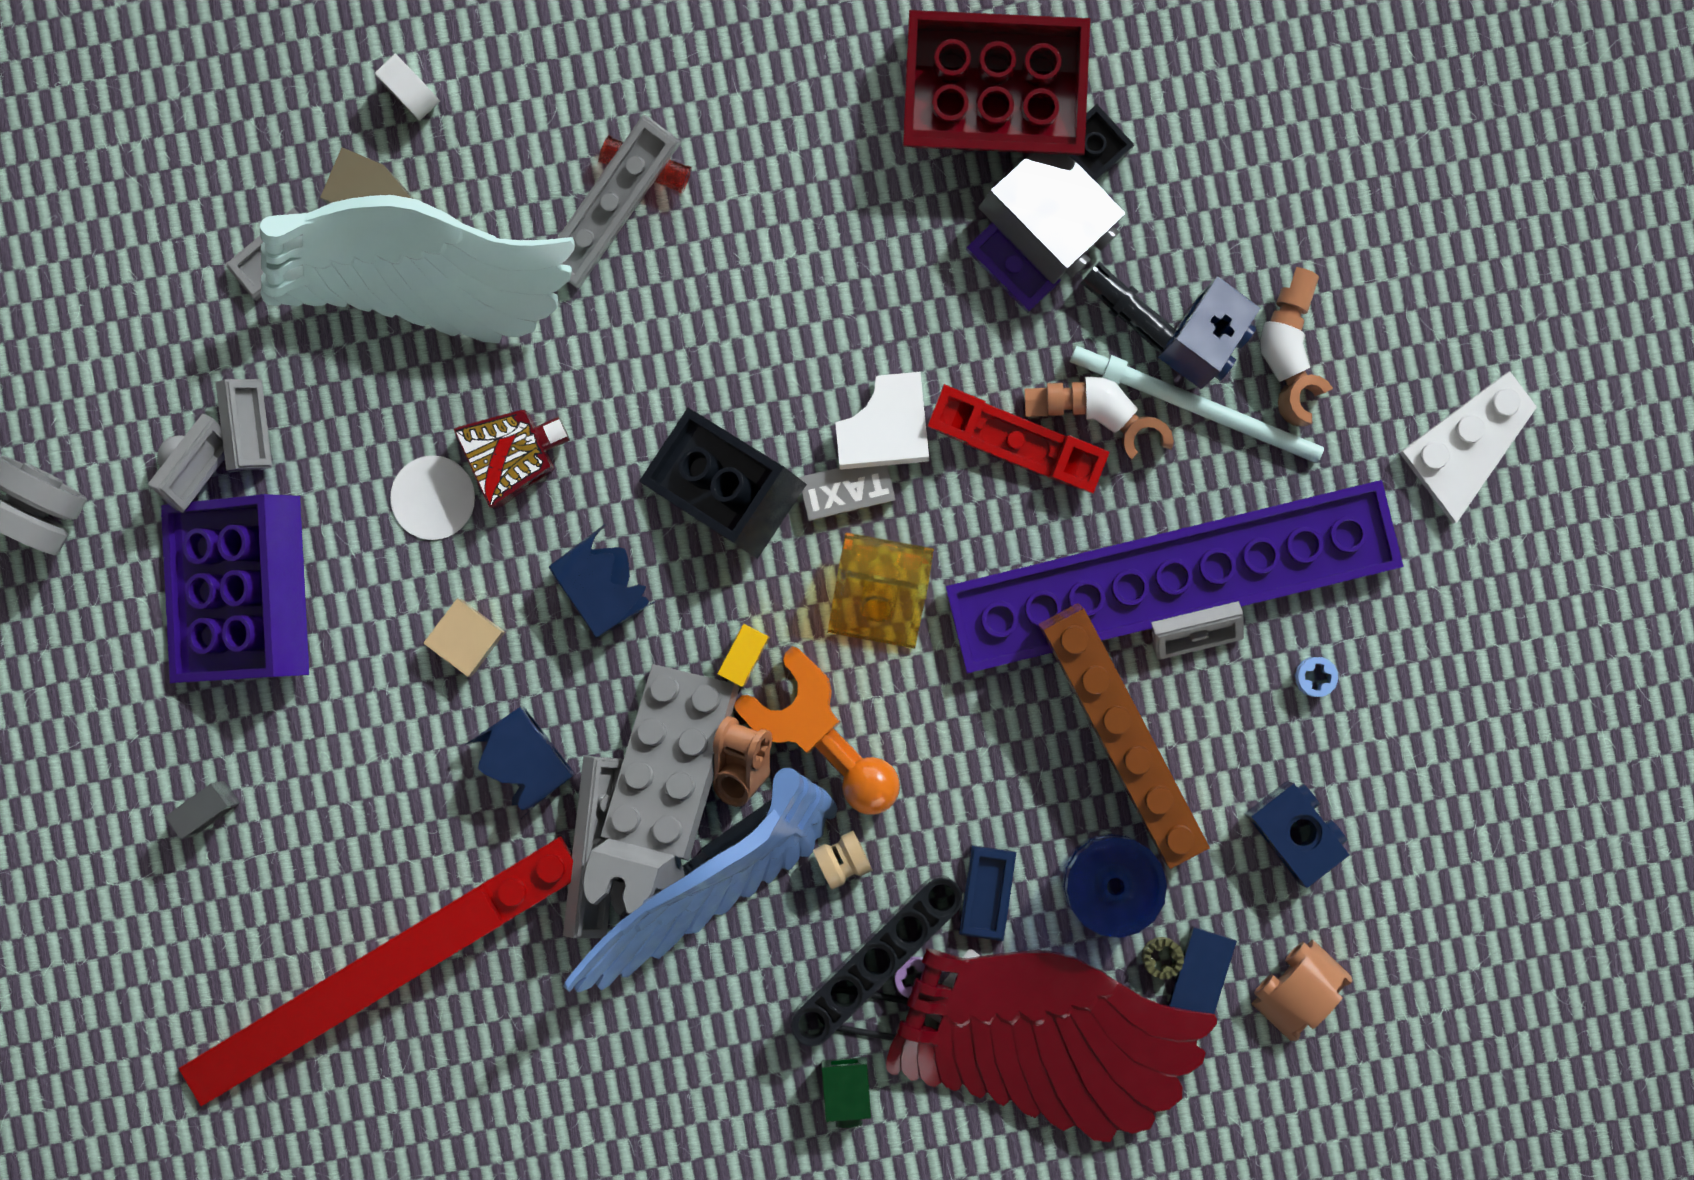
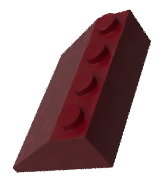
(996, 82)

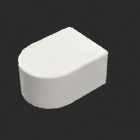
(407, 87)

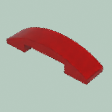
(1017, 440)

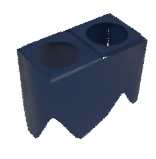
(598, 585)
(523, 756)

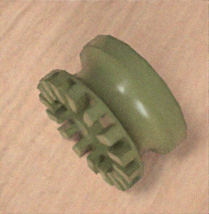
(1175, 952)

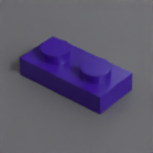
(1010, 268)

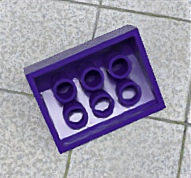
(235, 589)

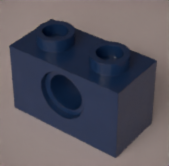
(1308, 859)

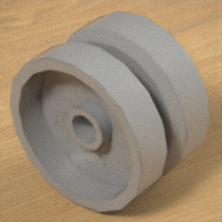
(29, 499)

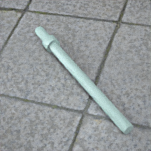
(1118, 371)

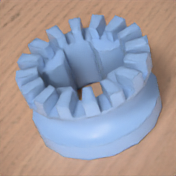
(1327, 667)

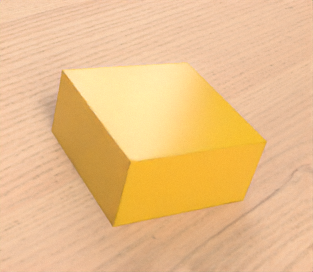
(743, 655)

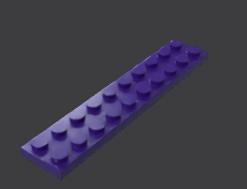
(1178, 573)

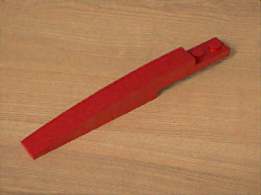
(379, 972)

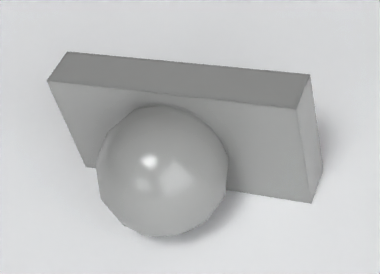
(188, 463)

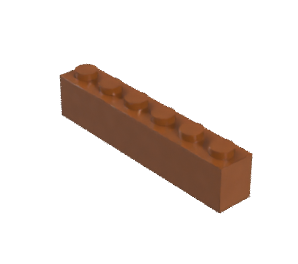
(1124, 735)

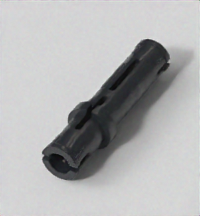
(1128, 306)

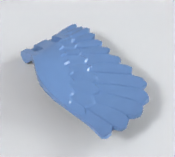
(687, 905)

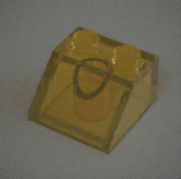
(880, 590)

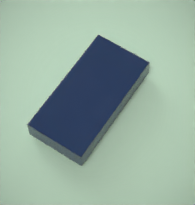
(987, 893)
(1203, 971)

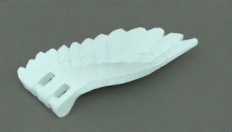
(414, 265)

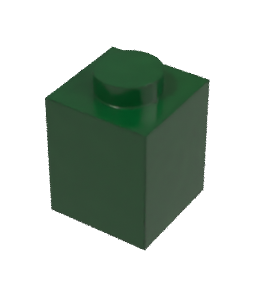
(846, 1091)

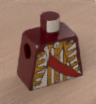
(510, 453)

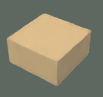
(464, 637)

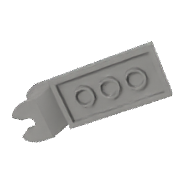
(659, 788)

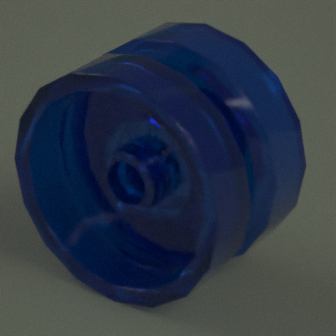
(1138, 873)

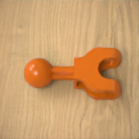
(868, 782)

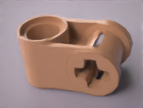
(740, 761)

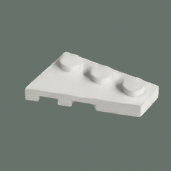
(1469, 443)

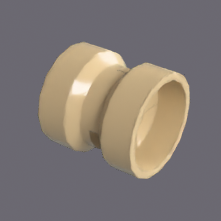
(853, 860)

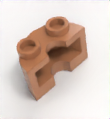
(1303, 992)

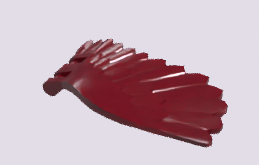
(1049, 1040)

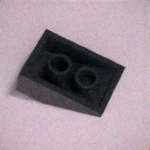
(723, 482)

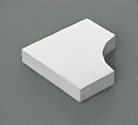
(888, 428)

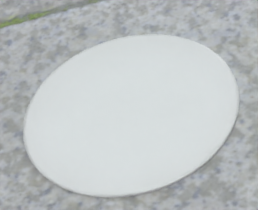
(432, 497)

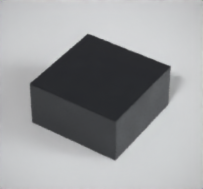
(1103, 144)

